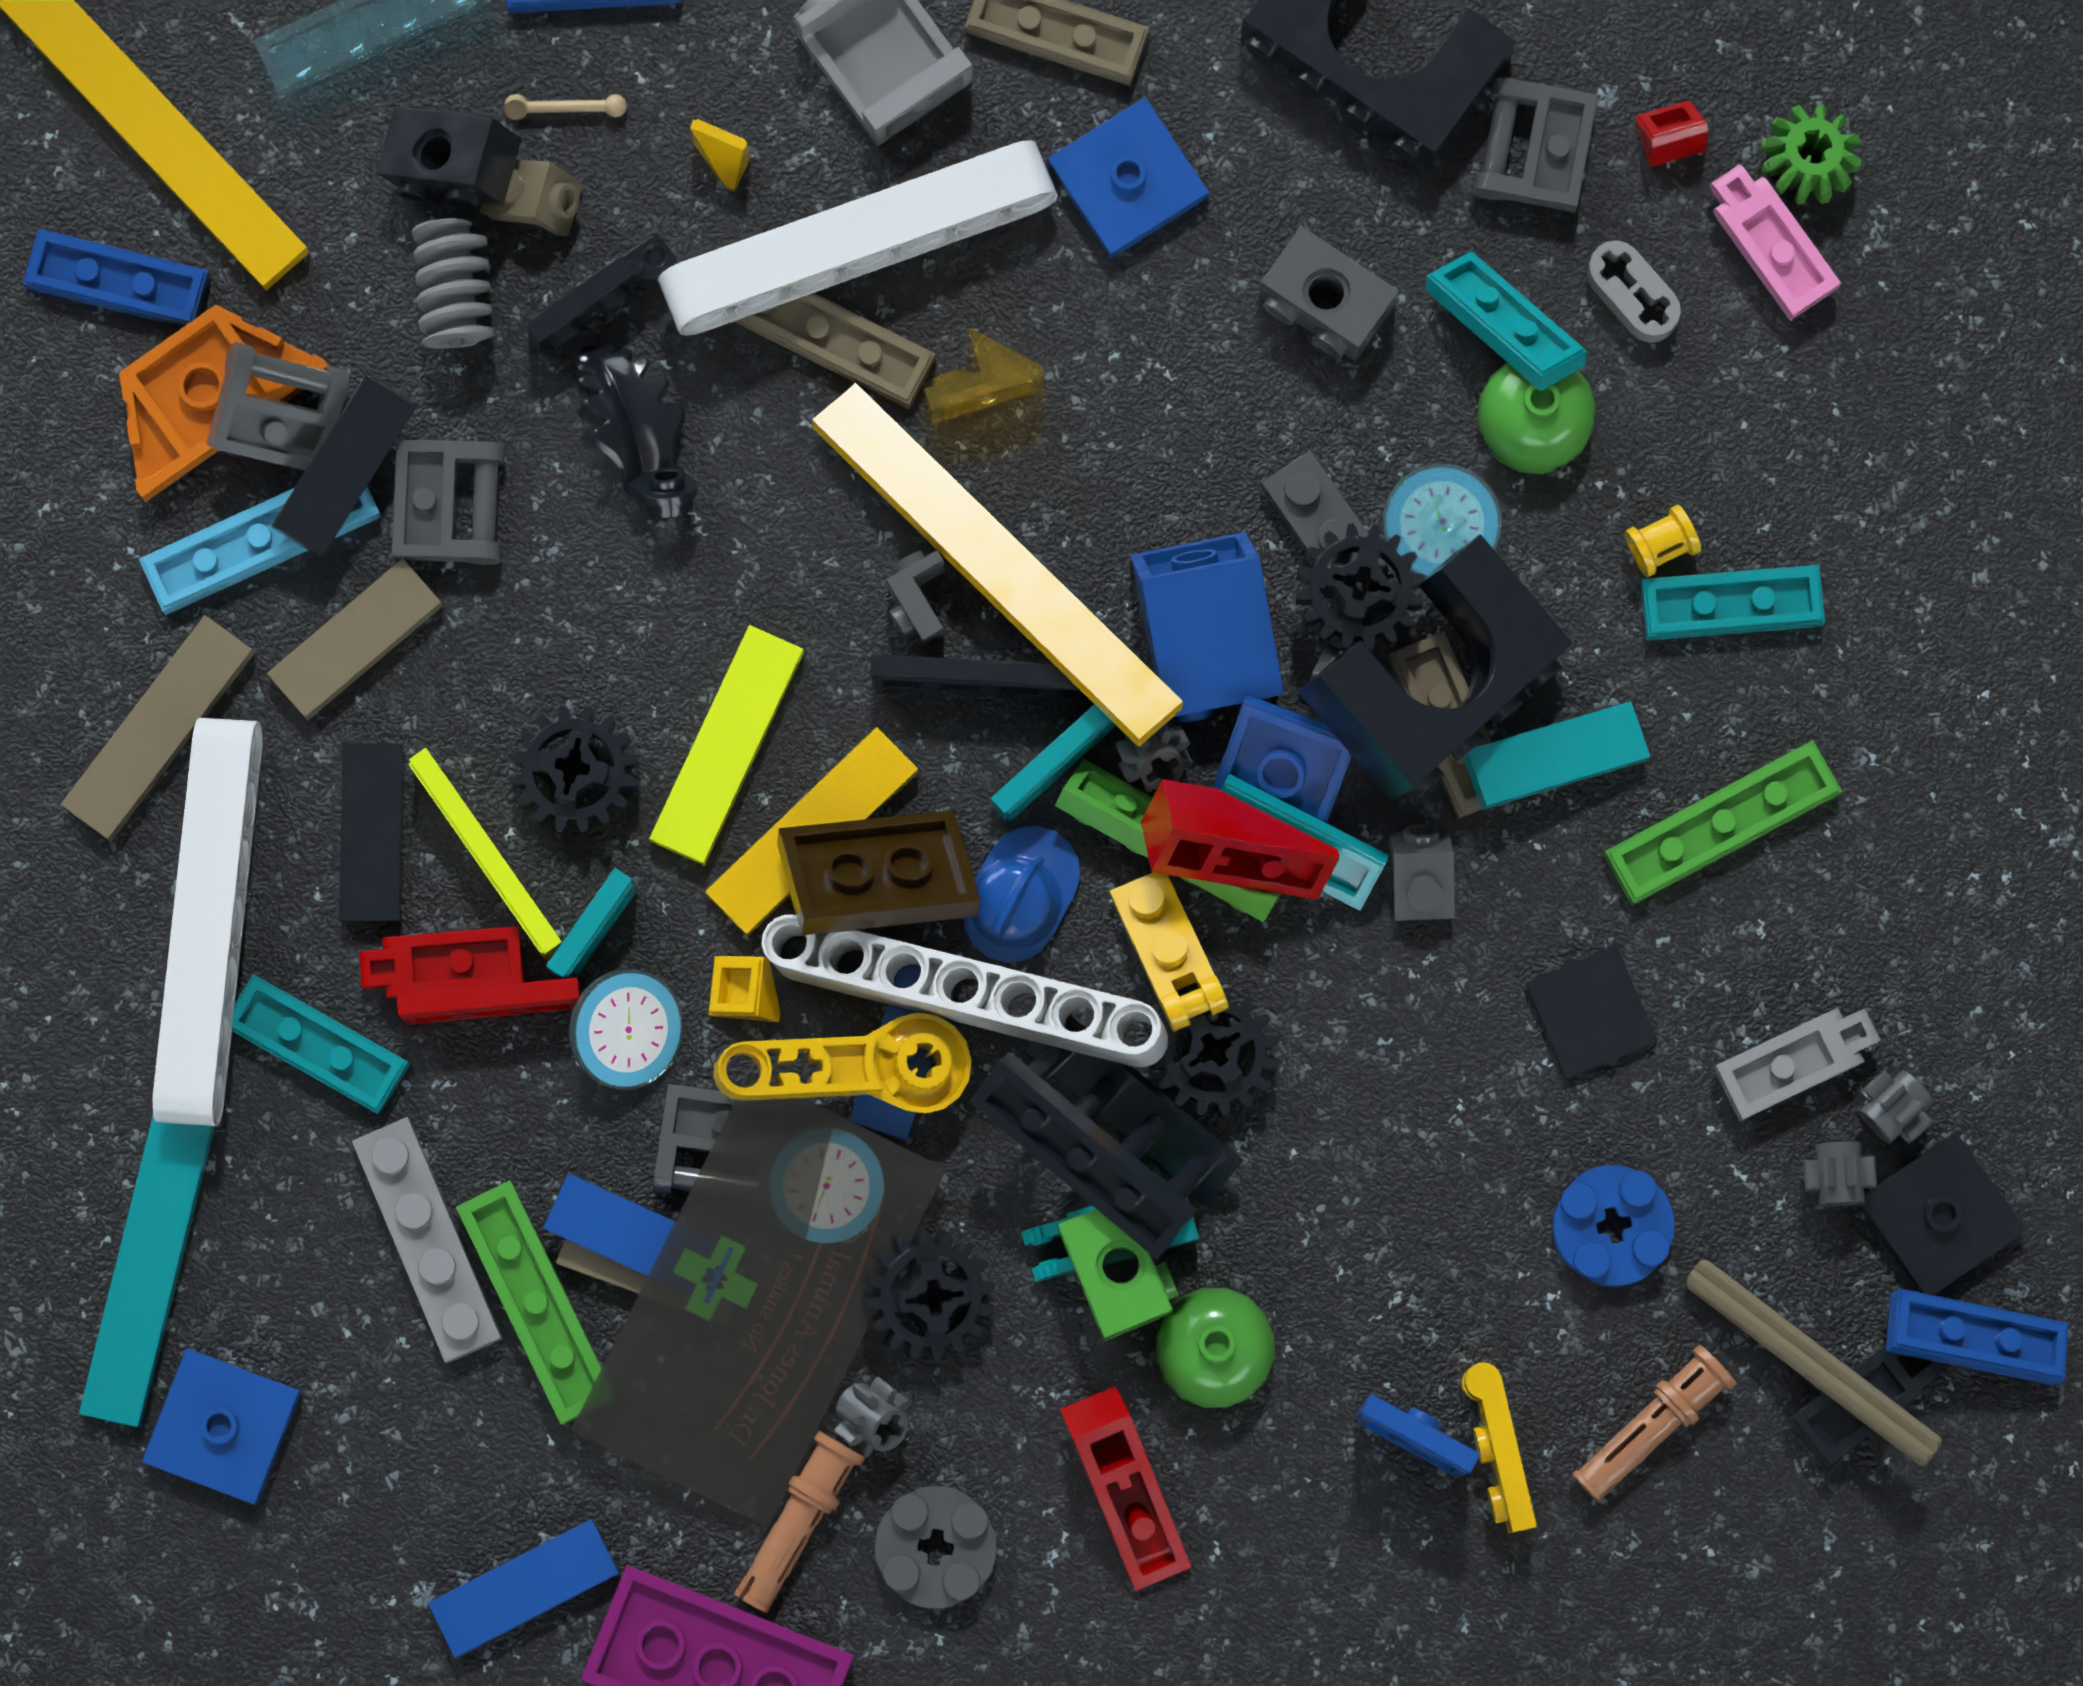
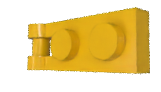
(1168, 948)
(1498, 1445)

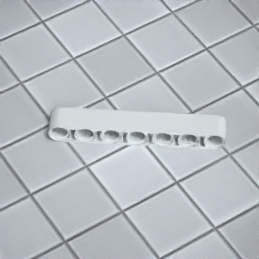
(857, 238)
(207, 922)
(986, 1009)

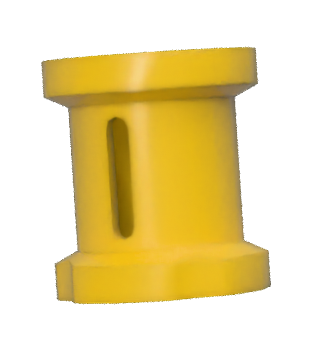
(1662, 540)

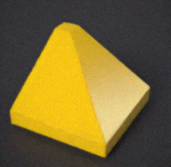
(723, 152)
(743, 989)

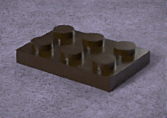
(878, 872)

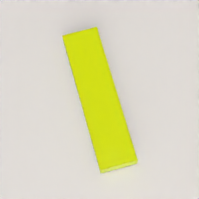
(726, 745)
(485, 853)

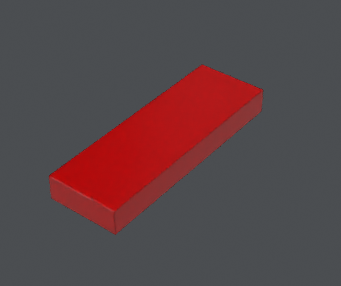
(489, 1001)

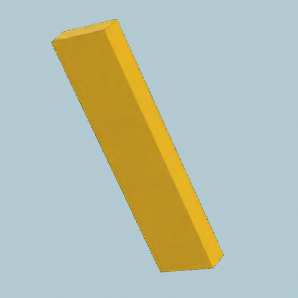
(847, 793)

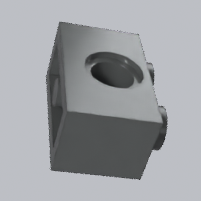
(1313, 264)

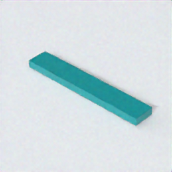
(146, 1272)

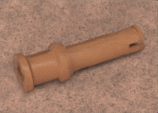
(1675, 1404)
(811, 1497)

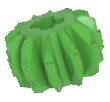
(1801, 174)

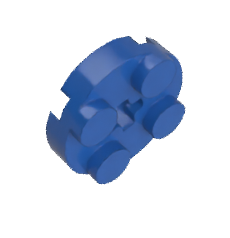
(1593, 1254)

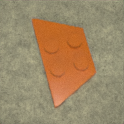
(177, 389)

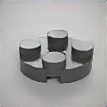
(908, 1569)

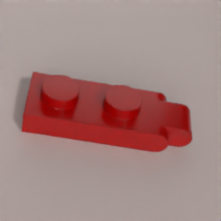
(444, 961)

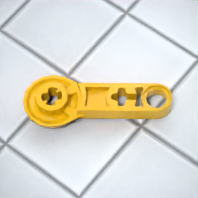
(861, 1065)

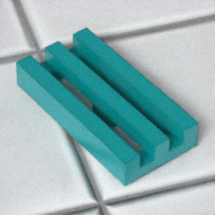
(592, 926)

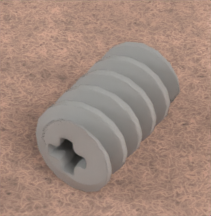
(450, 284)

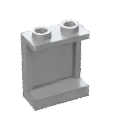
(883, 59)

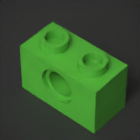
(1115, 1305)

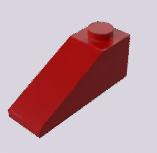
(1228, 842)
(1125, 1487)

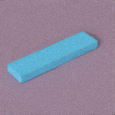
(231, 552)

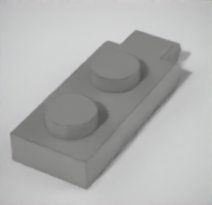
(1795, 1061)

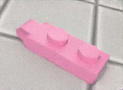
(1772, 242)

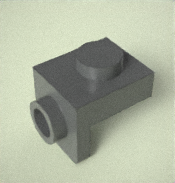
(913, 613)
(1422, 873)

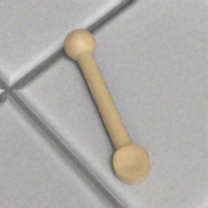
(517, 106)

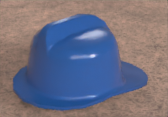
(1023, 893)

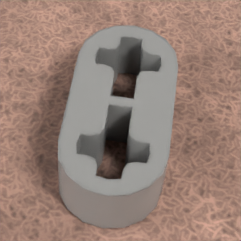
(1623, 300)

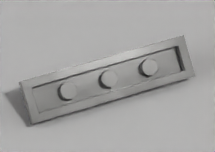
(427, 1240)

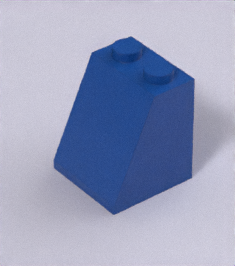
(1208, 623)

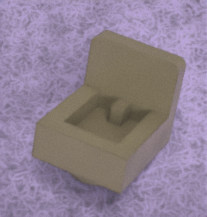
(539, 196)

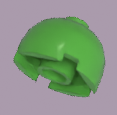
(1534, 427)
(1215, 1347)

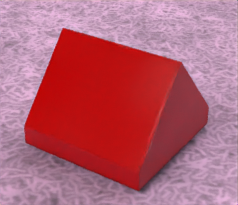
(1672, 133)

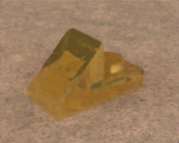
(999, 378)

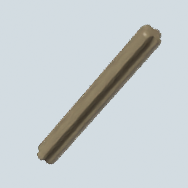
(1814, 1362)

